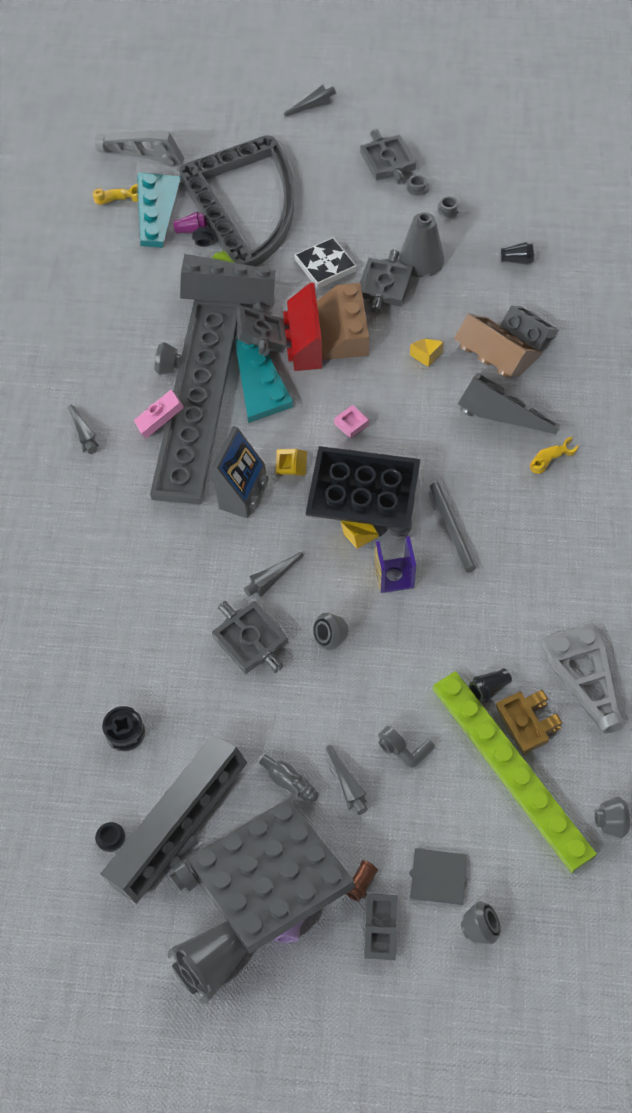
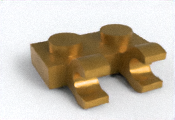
(523, 723)

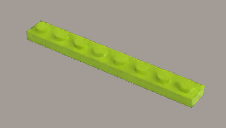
(514, 772)

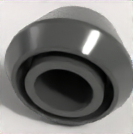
(166, 359)
(330, 630)
(613, 817)
(481, 924)

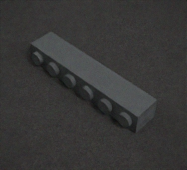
(174, 819)

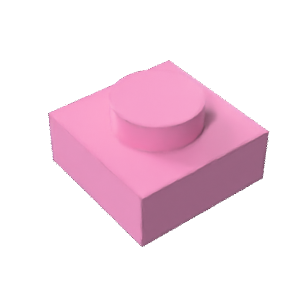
(351, 421)

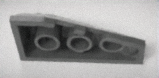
(488, 401)

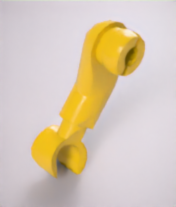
(102, 197)
(545, 456)

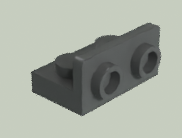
(527, 326)

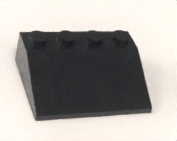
(363, 487)

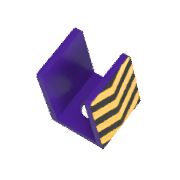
(405, 565)

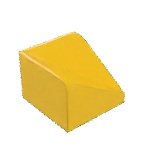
(426, 350)
(291, 462)
(359, 533)

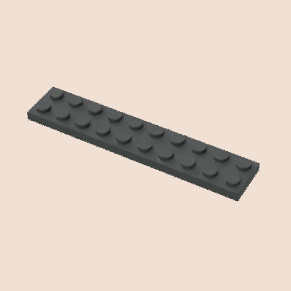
(200, 388)

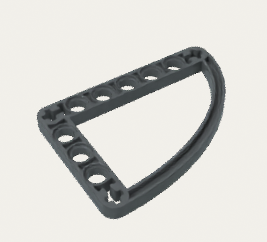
(267, 147)

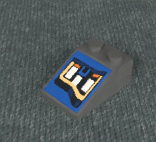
(238, 475)

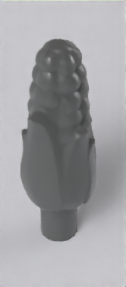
(288, 778)

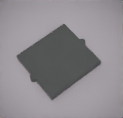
(438, 876)

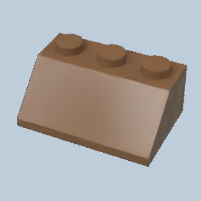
(343, 323)
(495, 345)

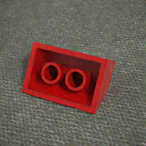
(303, 330)

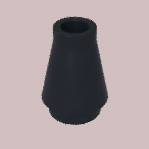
(519, 253)
(489, 684)

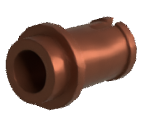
(362, 879)

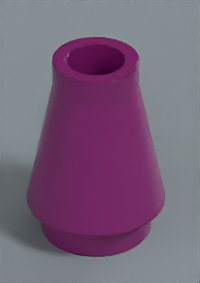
(190, 223)

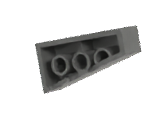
(225, 281)

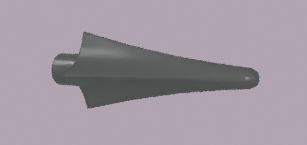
(316, 98)
(85, 435)
(265, 579)
(352, 790)

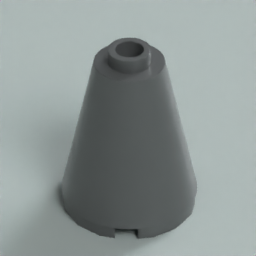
(423, 246)
(207, 960)

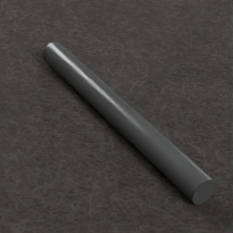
(452, 527)

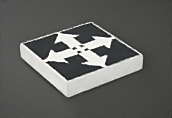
(325, 262)

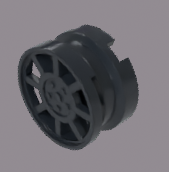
(123, 727)

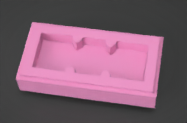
(158, 414)

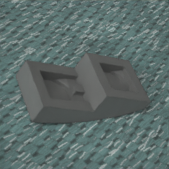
(381, 926)

